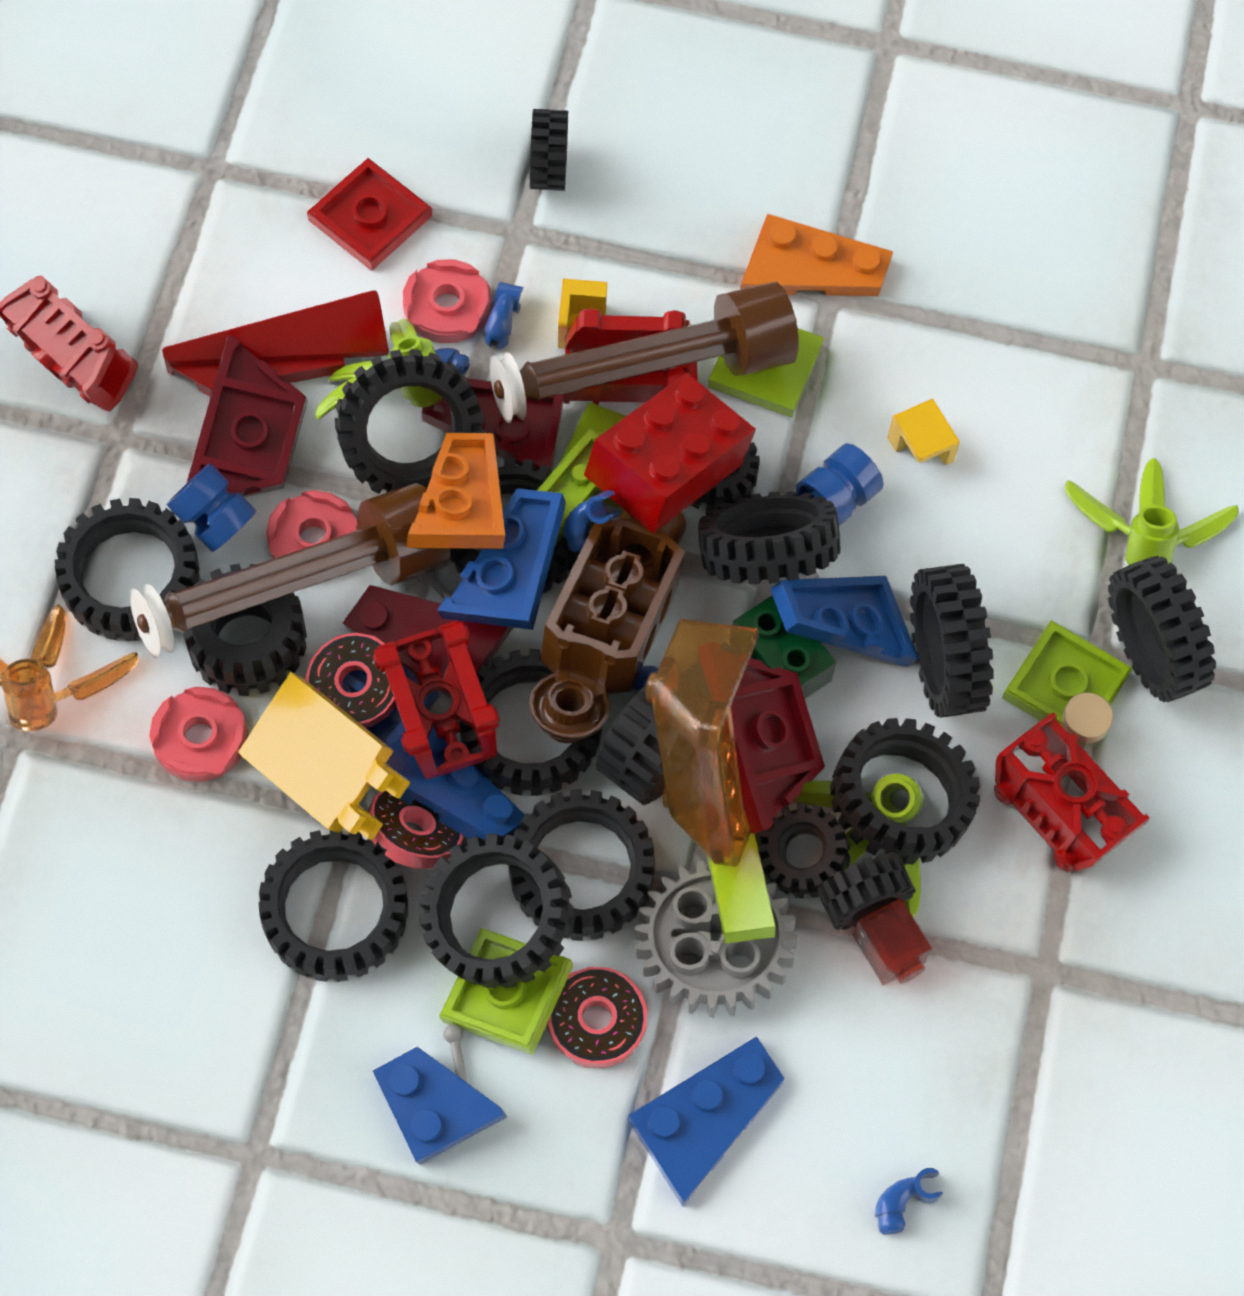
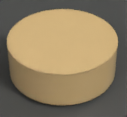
(1087, 717)

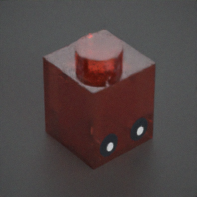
(893, 943)

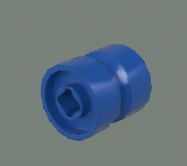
(845, 479)
(211, 507)

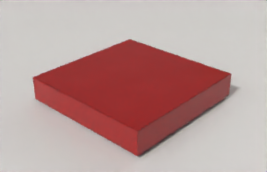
(369, 214)

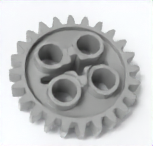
(713, 978)

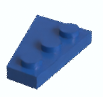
(509, 582)
(848, 614)
(461, 798)
(705, 1114)

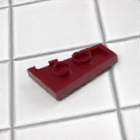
(520, 439)
(398, 616)

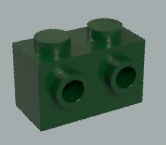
(787, 650)

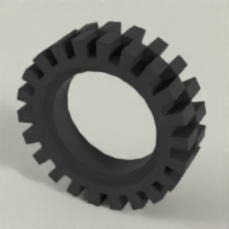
(377, 382)
(951, 640)

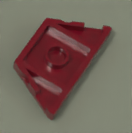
(249, 424)
(772, 742)

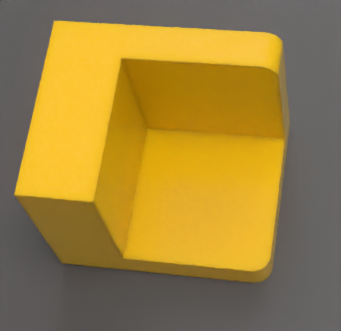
(575, 297)
(924, 432)

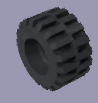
(252, 663)
(632, 752)

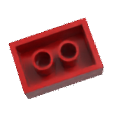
(669, 452)

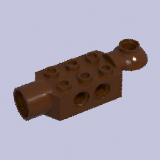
(605, 623)

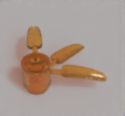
(29, 685)

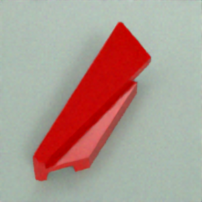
(294, 344)

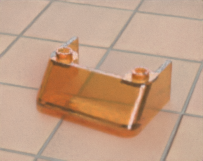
(697, 737)

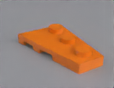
(815, 261)
(462, 497)

